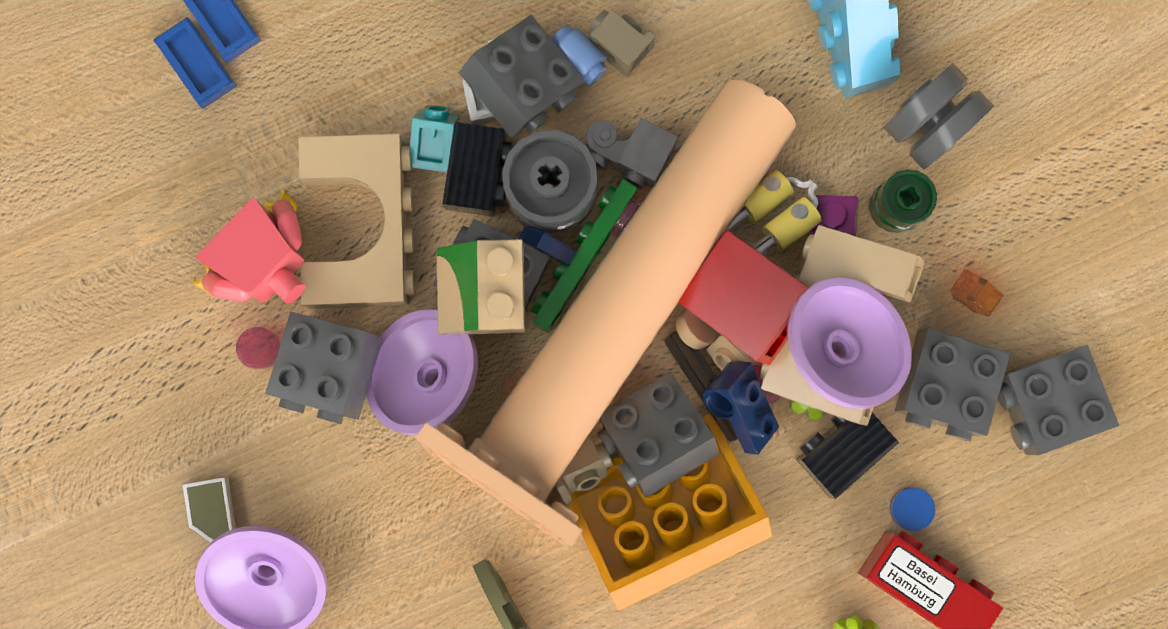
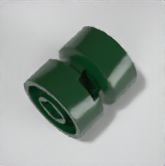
(903, 201)

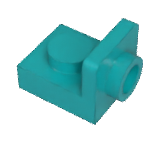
(432, 137)

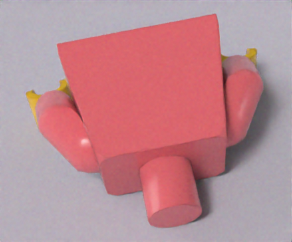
(255, 254)

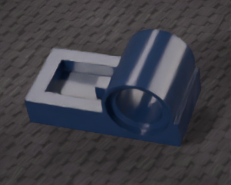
(739, 398)

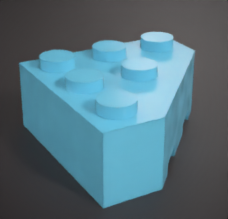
(859, 42)

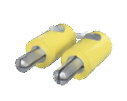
(789, 224)

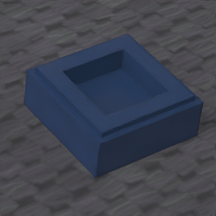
(547, 244)

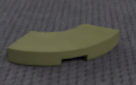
(499, 596)

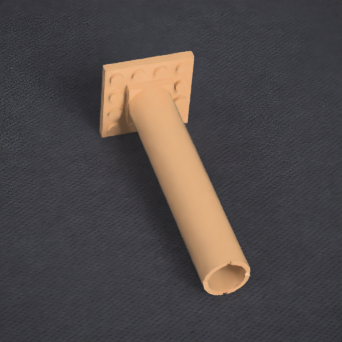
(619, 310)

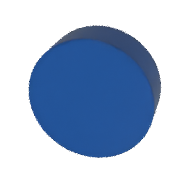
(912, 508)

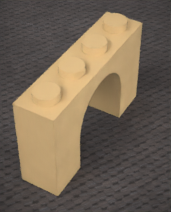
(842, 256)
(382, 273)

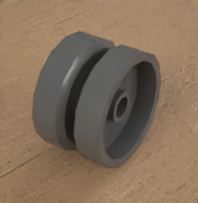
(938, 116)
(545, 157)

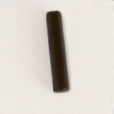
(698, 374)

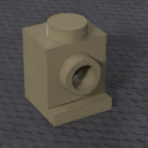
(621, 40)
(584, 470)

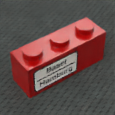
(928, 584)

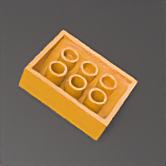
(674, 531)

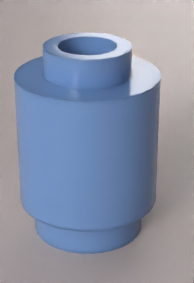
(581, 53)

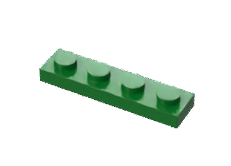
(592, 240)

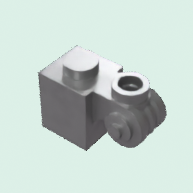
(638, 158)

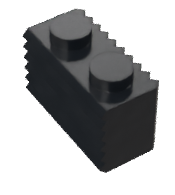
(475, 169)
(844, 453)

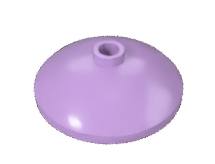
(865, 334)
(404, 374)
(249, 595)

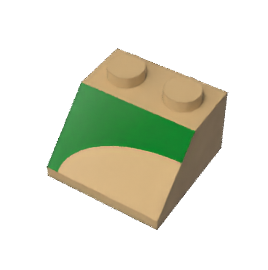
(481, 287)

